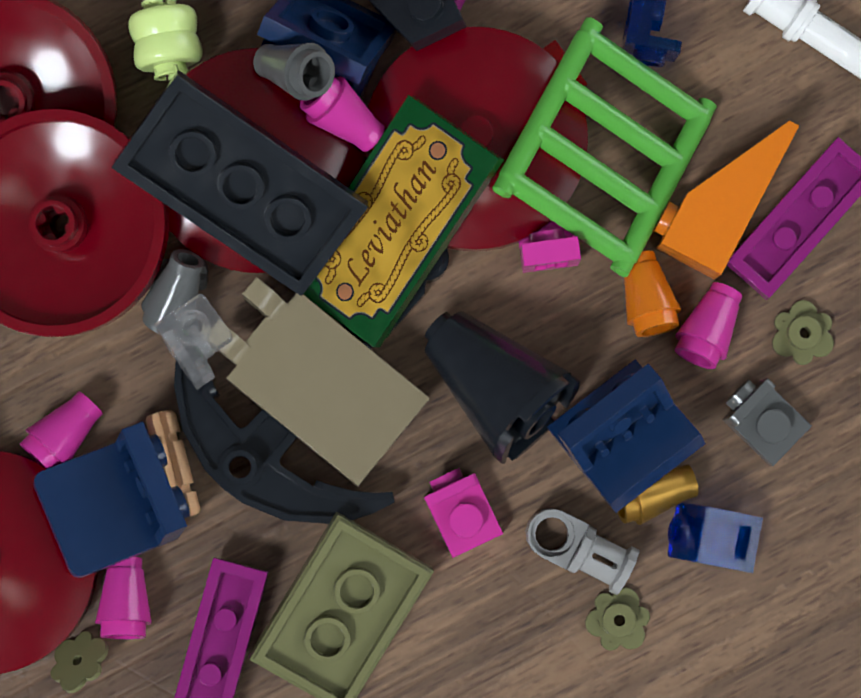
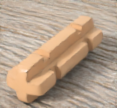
(177, 471)

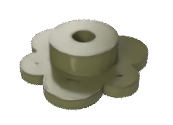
(788, 338)
(601, 620)
(79, 661)

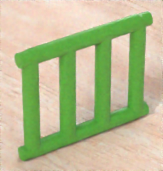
(540, 134)

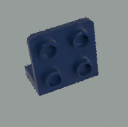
(112, 502)

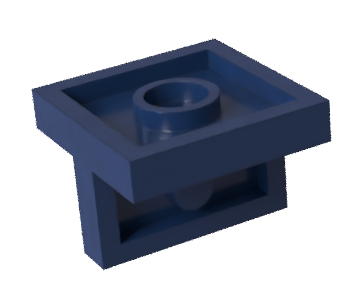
(343, 28)
(626, 434)

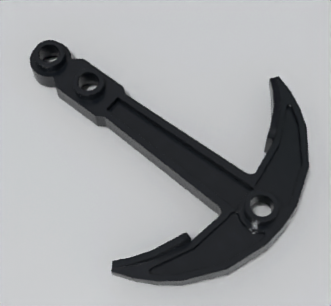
(264, 443)

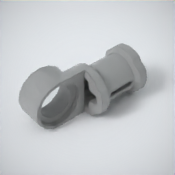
(578, 550)

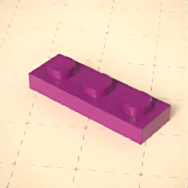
(799, 220)
(222, 631)

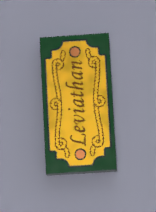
(418, 195)

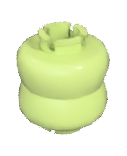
(165, 38)

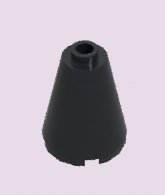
(498, 382)

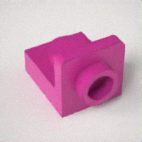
(549, 249)
(462, 512)

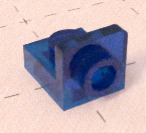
(641, 19)
(714, 537)

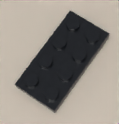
(239, 183)

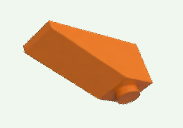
(716, 212)

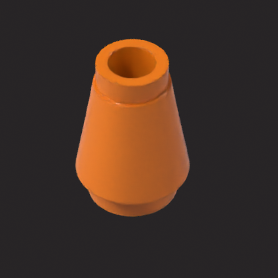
(649, 298)

